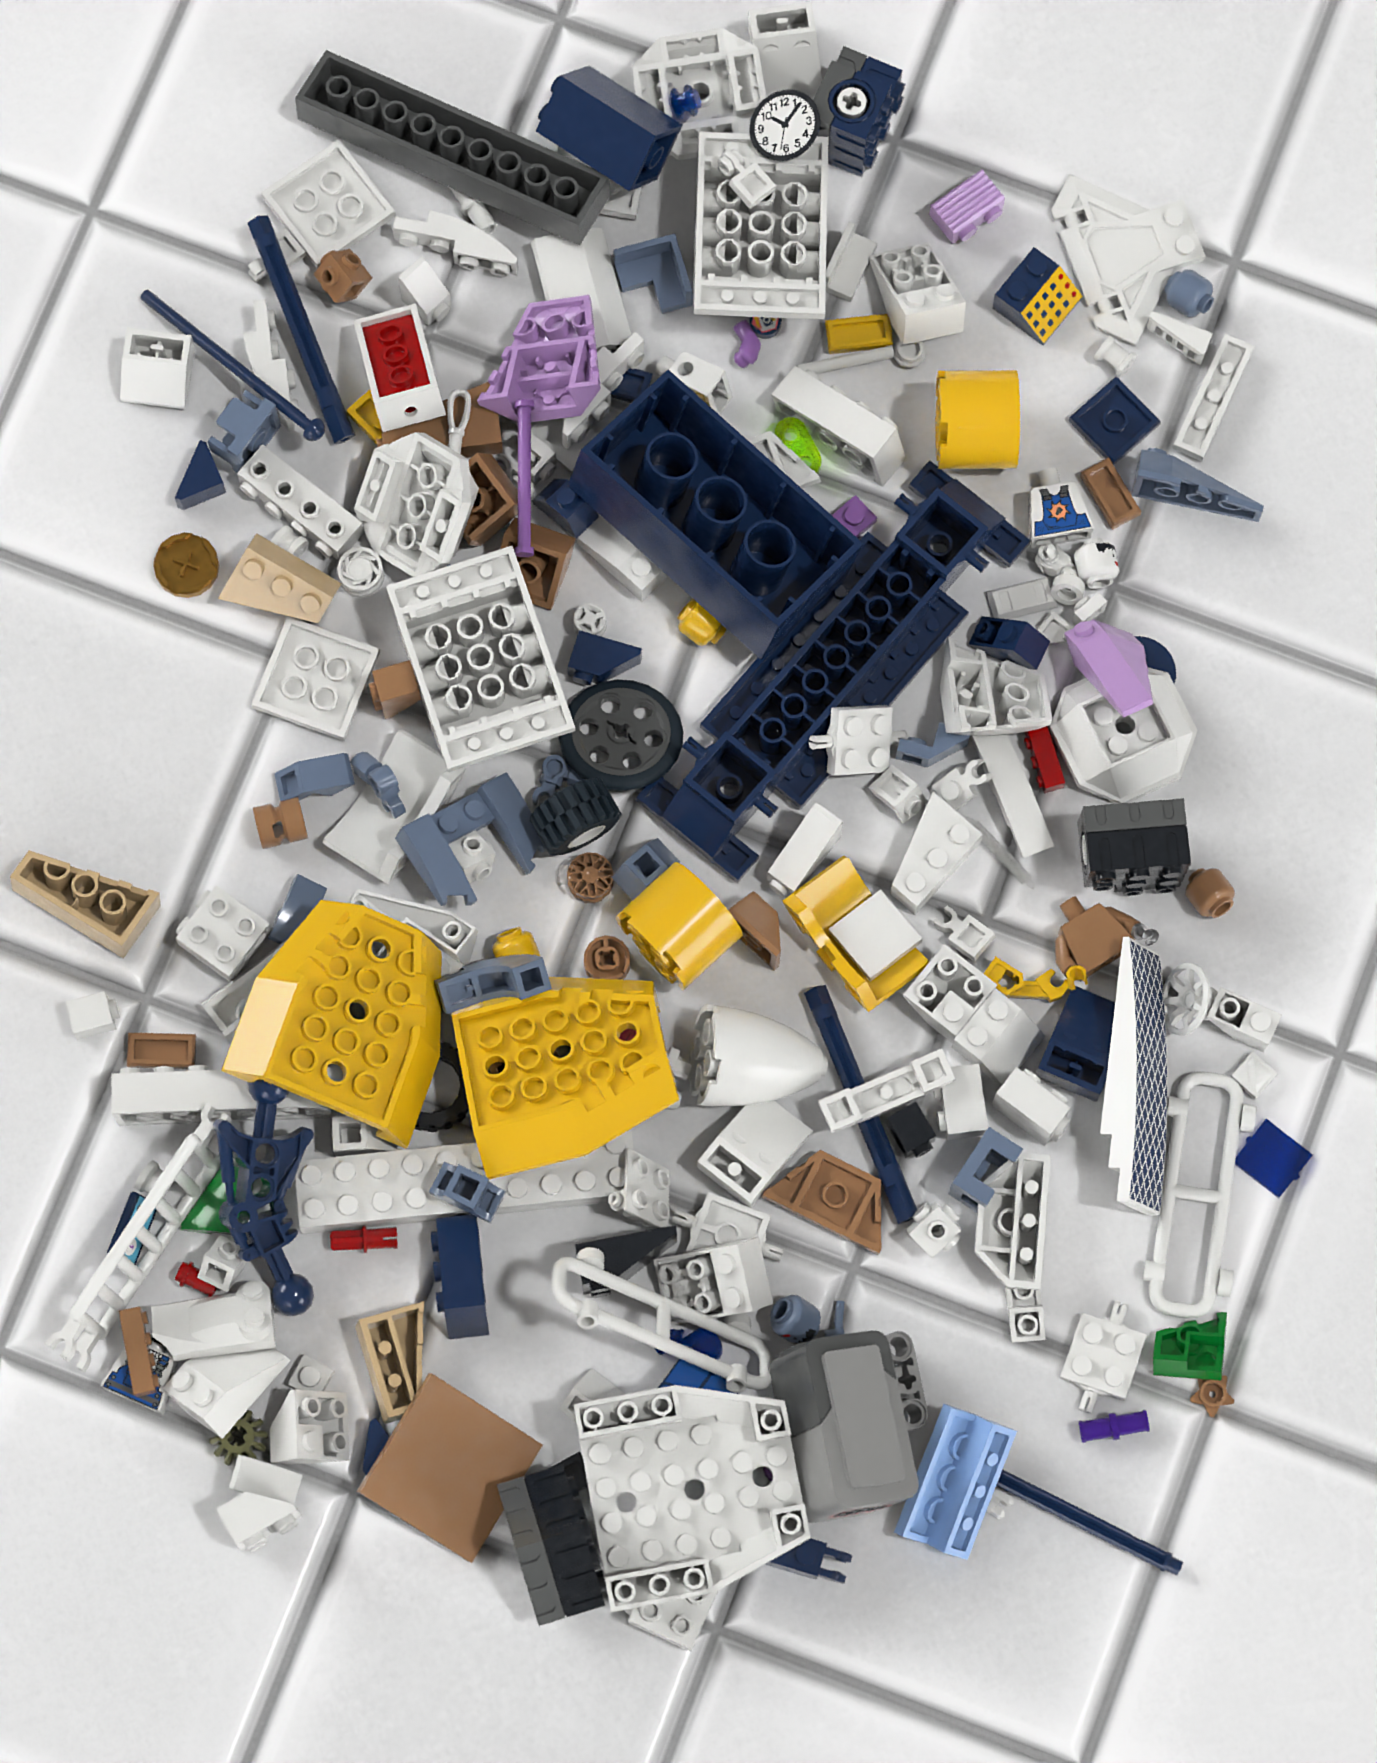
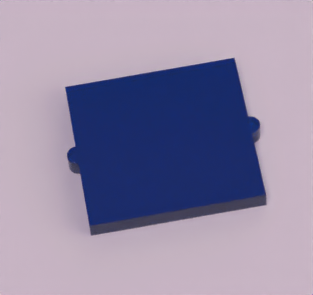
(1272, 1158)

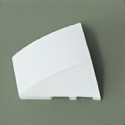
(990, 696)

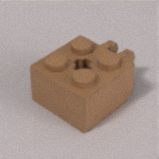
(497, 499)

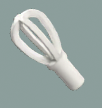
(456, 433)

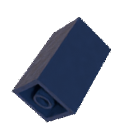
(608, 127)

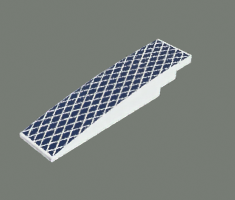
(1137, 1080)

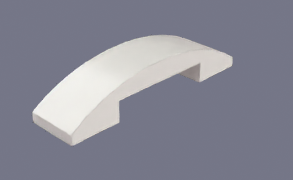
(887, 1092)

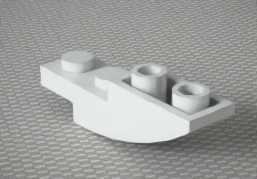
(470, 244)
(266, 360)
(611, 369)

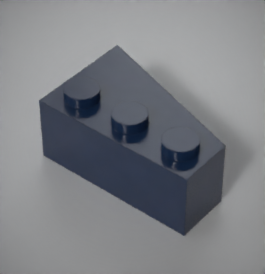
(460, 1276)

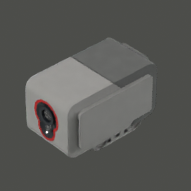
(851, 1420)

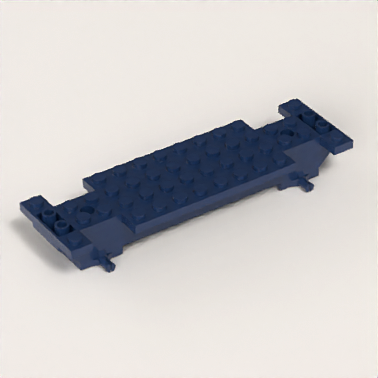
(845, 653)

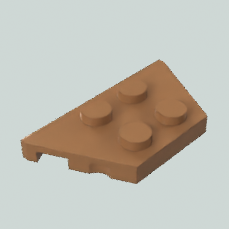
(833, 1198)

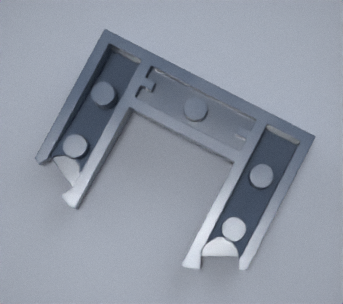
(428, 837)

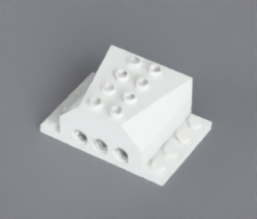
(763, 256)
(480, 659)

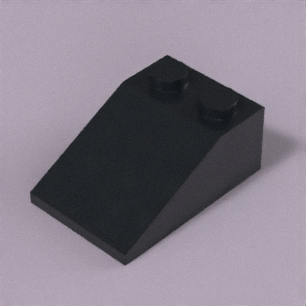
(627, 1254)

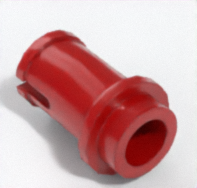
(188, 1276)

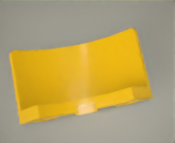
(825, 902)

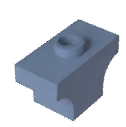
(467, 1191)

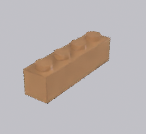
(137, 1351)

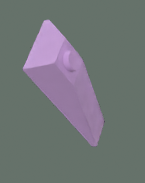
(1112, 664)

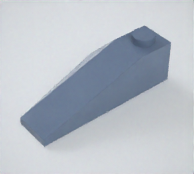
(1177, 483)

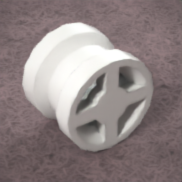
(290, 542)
(589, 614)
(149, 1177)

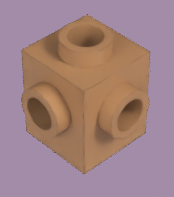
(342, 275)

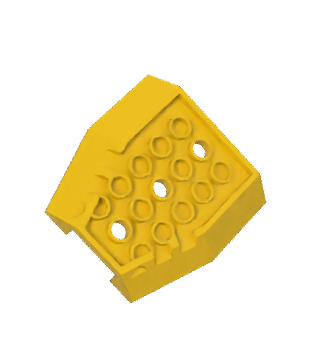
(302, 1018)
(569, 1105)

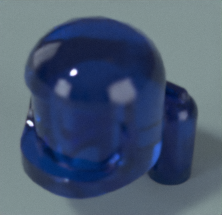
(699, 1340)

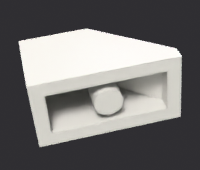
(422, 286)

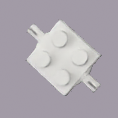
(858, 739)
(726, 1222)
(1103, 1356)

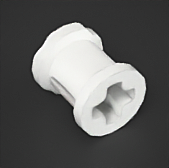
(1115, 356)

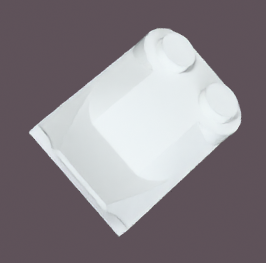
(217, 1323)

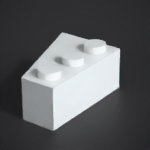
(934, 854)

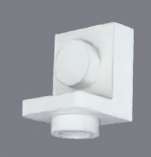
(545, 460)
(899, 793)

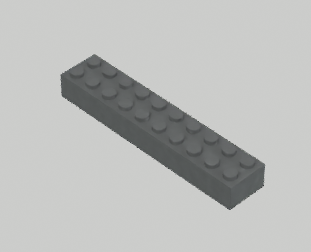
(453, 147)

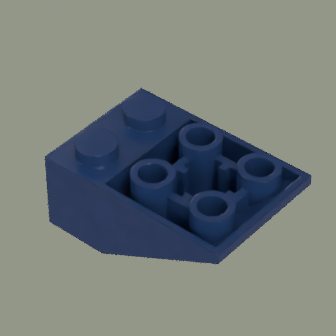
(1080, 1045)

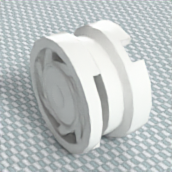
(360, 572)

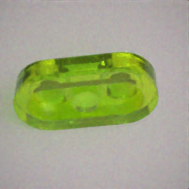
(803, 444)

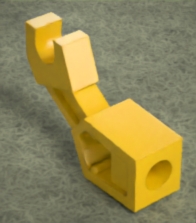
(1037, 989)

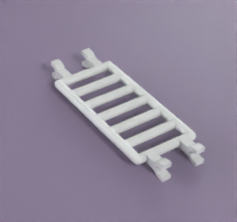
(156, 1245)

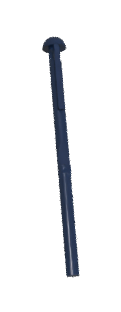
(313, 429)

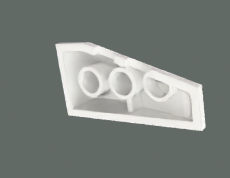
(620, 558)

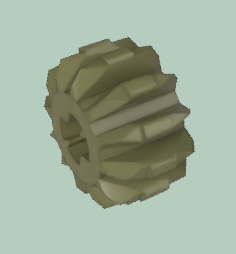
(250, 1439)

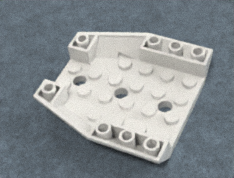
(656, 1445)

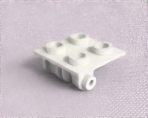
(644, 1192)

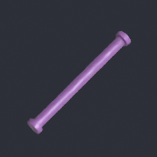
(524, 409)

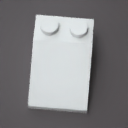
(224, 1386)

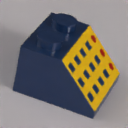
(1037, 296)

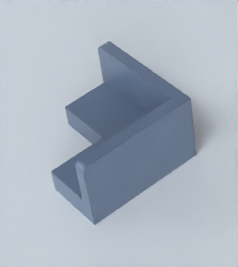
(656, 264)

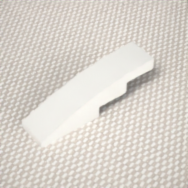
(1013, 793)

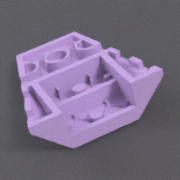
(548, 362)

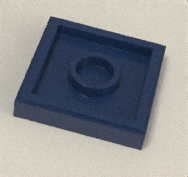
(1114, 421)

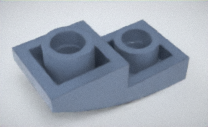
(300, 901)

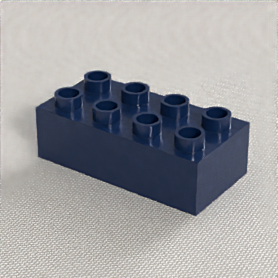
(714, 514)

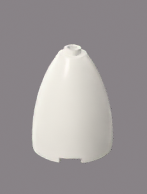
(749, 1058)

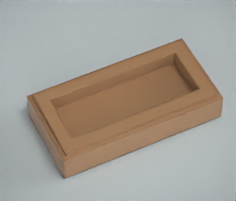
(1110, 493)
(161, 1049)

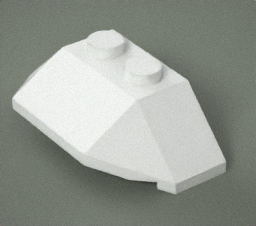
(1014, 1221)

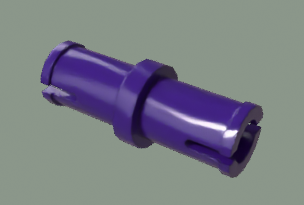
(1114, 1426)

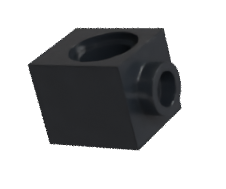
(911, 1131)

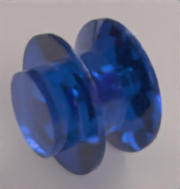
(686, 101)

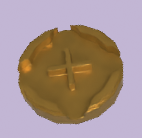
(186, 565)

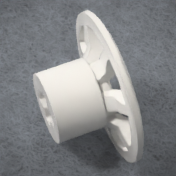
(1192, 1001)

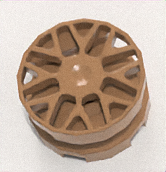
(590, 877)
(607, 958)

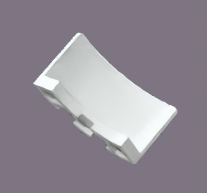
(369, 832)

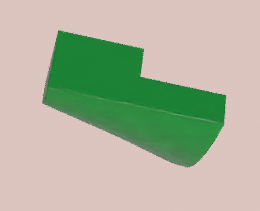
(205, 1213)
(1191, 1350)

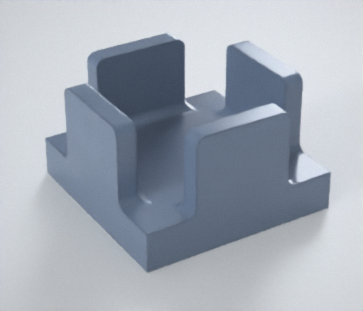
(247, 429)

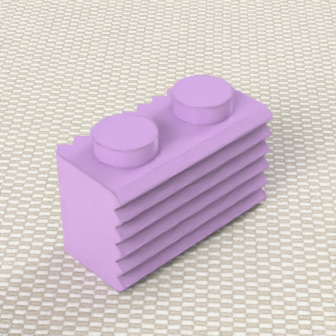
(967, 207)

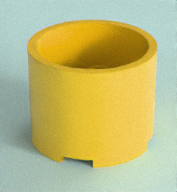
(977, 419)
(679, 925)

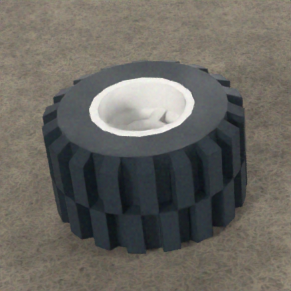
(575, 816)

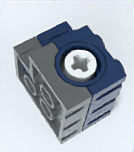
(857, 108)

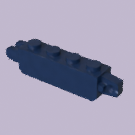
(807, 1560)

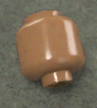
(1210, 892)

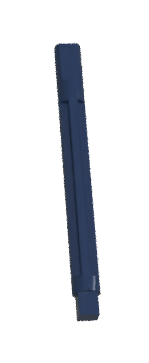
(301, 329)
(872, 1129)

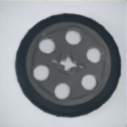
(629, 696)

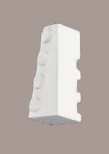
(841, 423)

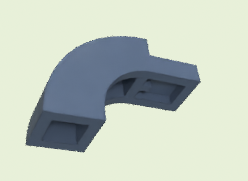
(493, 978)

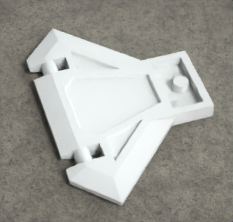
(1123, 252)

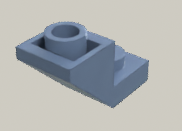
(918, 753)
(315, 776)

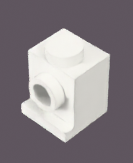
(225, 1256)

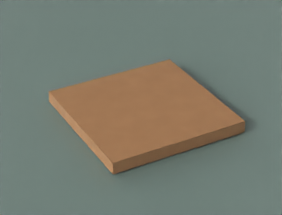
(446, 1467)

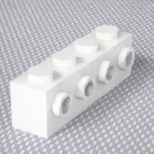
(300, 503)

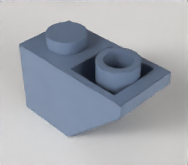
(644, 867)

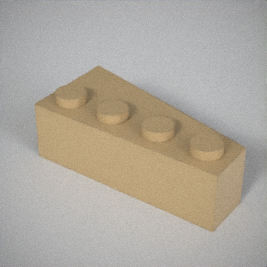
(92, 904)

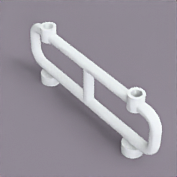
(1240, 1118)
(734, 1328)

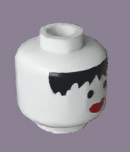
(1096, 563)

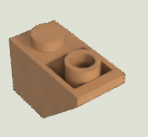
(394, 689)

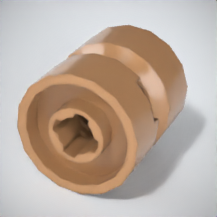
(292, 820)

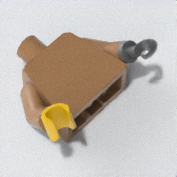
(1094, 939)

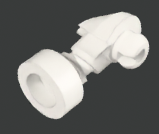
(1066, 586)

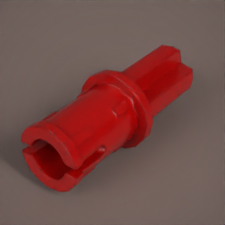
(363, 1239)

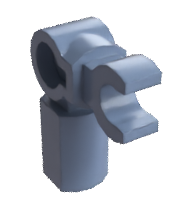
(553, 773)
(382, 781)

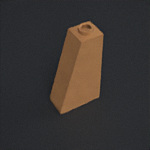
(480, 435)

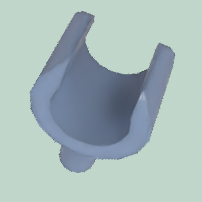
(838, 1321)

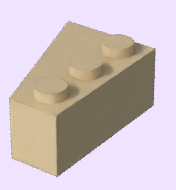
(279, 583)
(393, 1357)

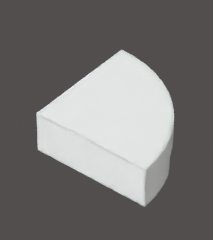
(1054, 628)

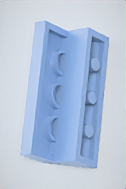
(956, 1481)

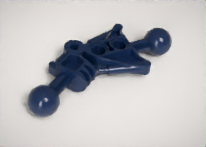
(267, 1231)

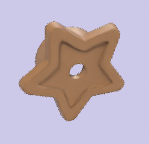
(1221, 1396)

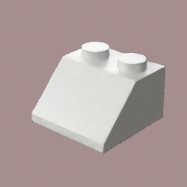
(998, 1037)

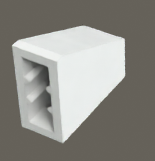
(805, 850)

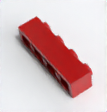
(1044, 759)

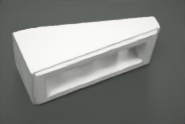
(1180, 335)

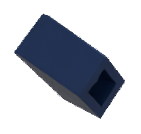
(1010, 641)

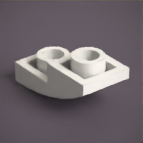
(1025, 1314)
(265, 1479)

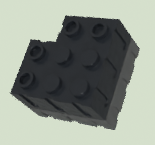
(1134, 846)
(553, 1544)

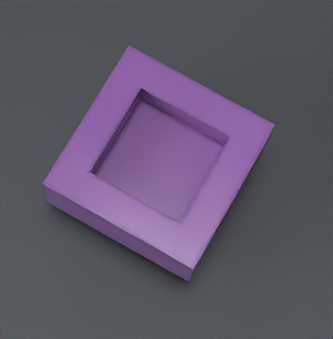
(855, 516)

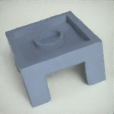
(996, 1150)

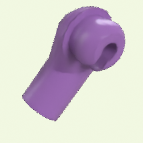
(750, 344)

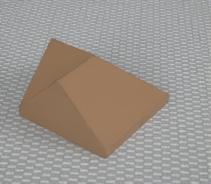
(759, 928)

